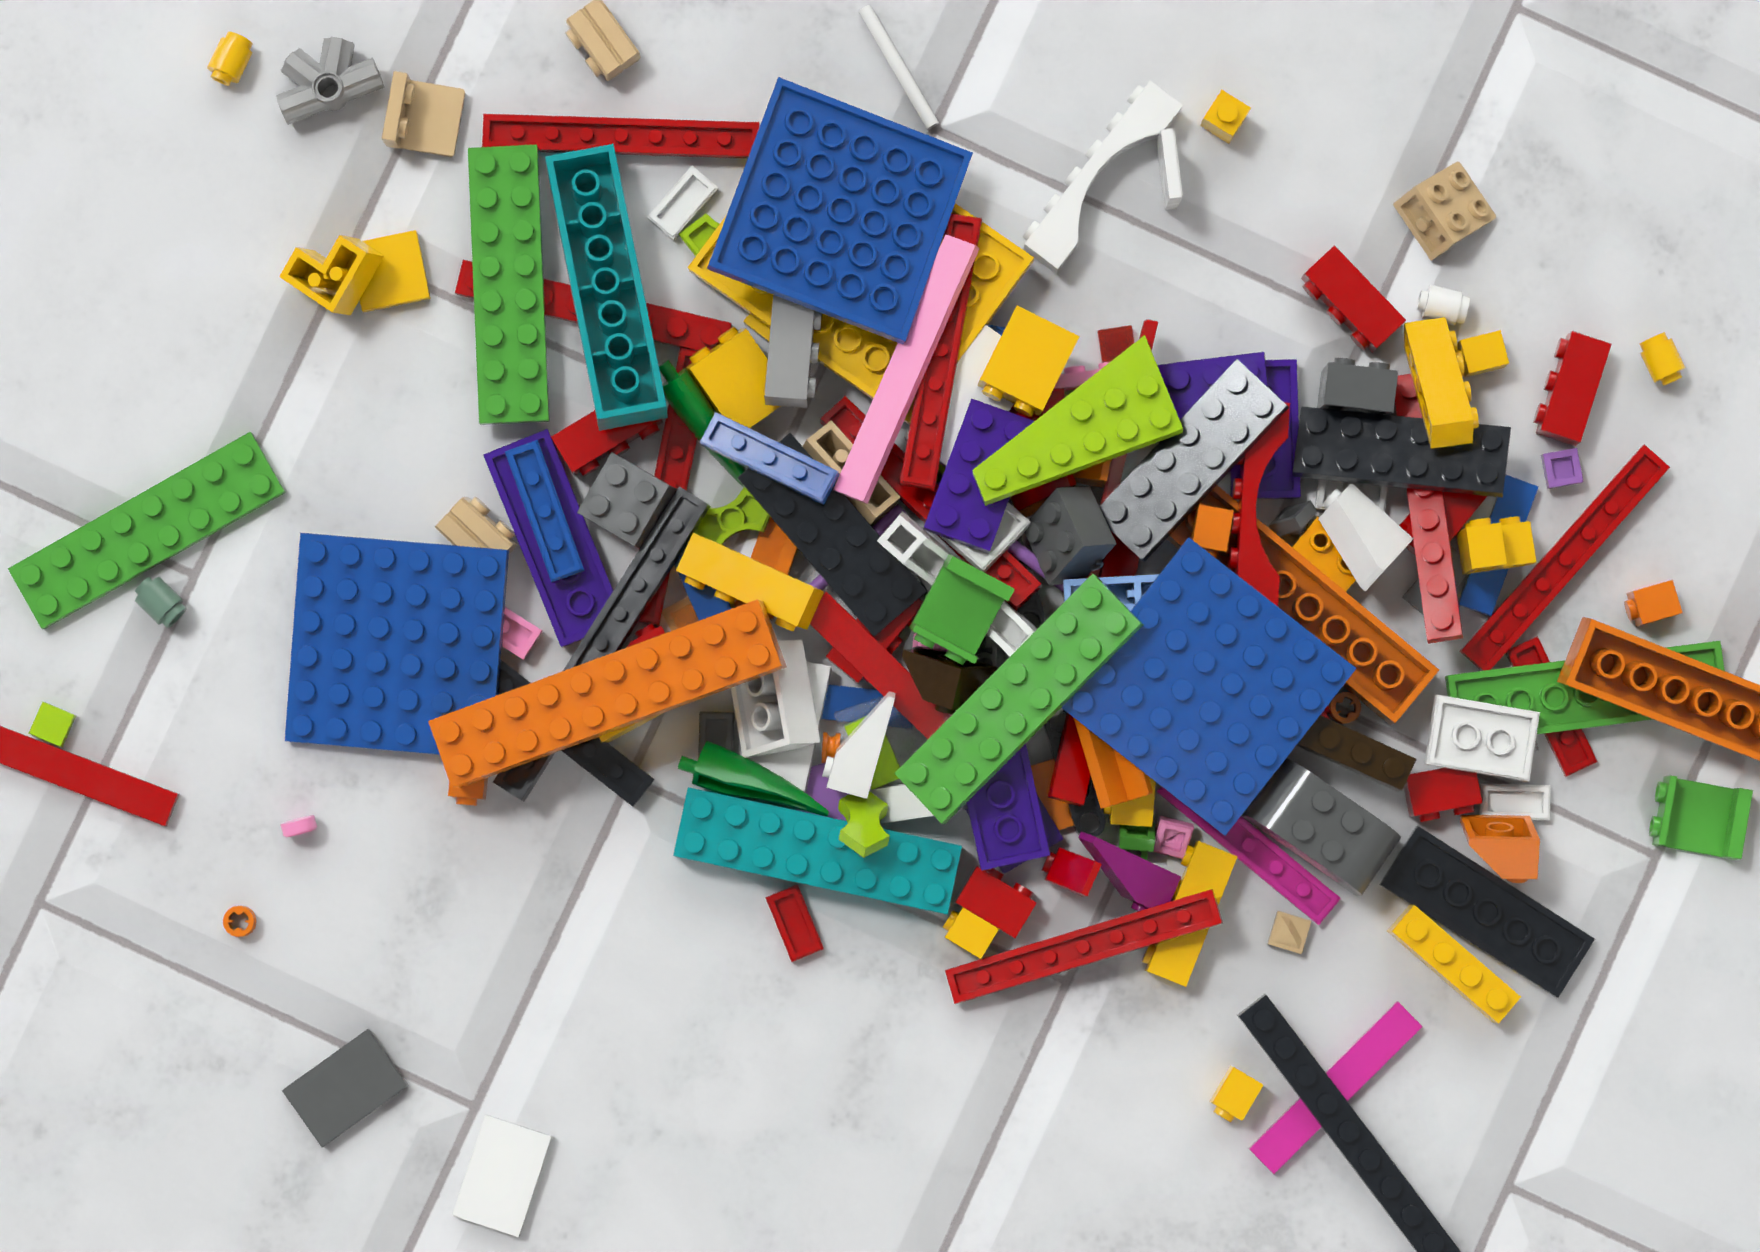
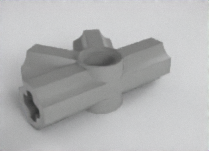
(315, 77)

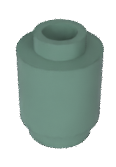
(160, 601)

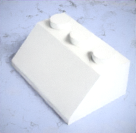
(778, 708)

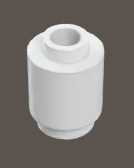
(1443, 302)

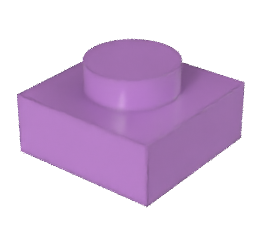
(1562, 468)

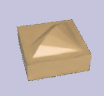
(1289, 932)

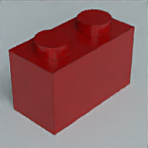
(1440, 791)
(996, 901)

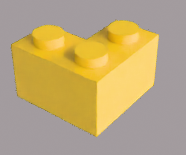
(334, 280)
(1495, 545)

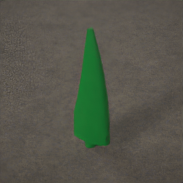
(693, 409)
(734, 775)

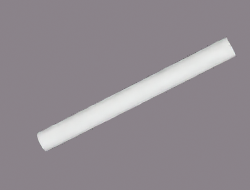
(898, 67)

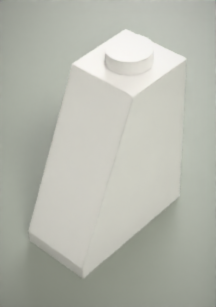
(1362, 534)

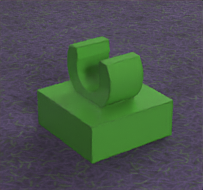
(1137, 838)

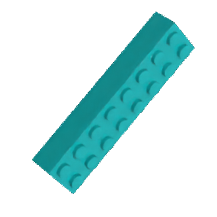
(606, 287)
(809, 851)

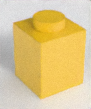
(1225, 116)
(1482, 353)
(969, 931)
(1235, 1094)

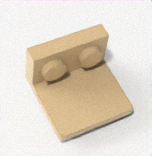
(422, 116)
(1444, 210)

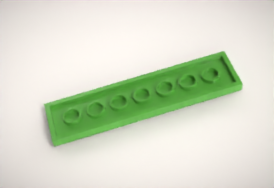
(508, 284)
(146, 530)
(1018, 699)
(1560, 706)

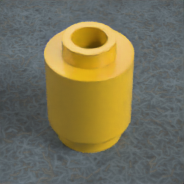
(230, 58)
(1662, 359)

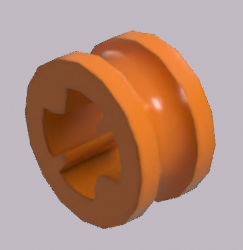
(1352, 716)
(829, 745)
(239, 910)

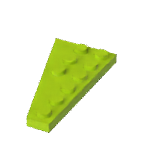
(1100, 420)

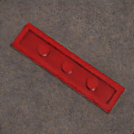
(1569, 746)

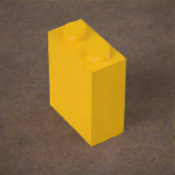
(1027, 362)
(733, 377)

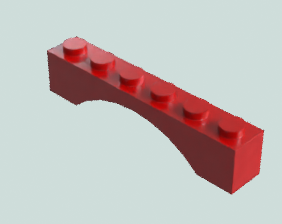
(1248, 556)

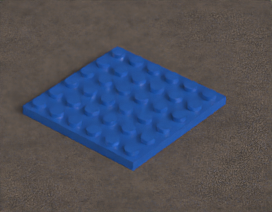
(840, 211)
(391, 639)
(1210, 687)

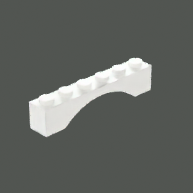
(1058, 234)
(926, 557)

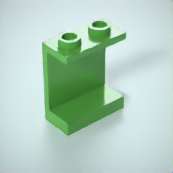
(959, 609)
(1701, 817)

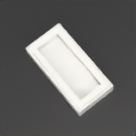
(682, 203)
(1515, 800)

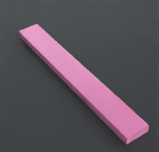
(906, 370)

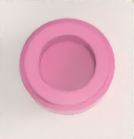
(299, 826)

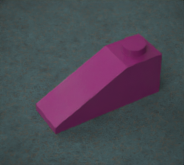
(1131, 875)

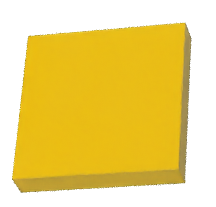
(399, 276)

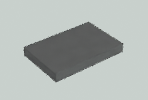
(345, 1088)

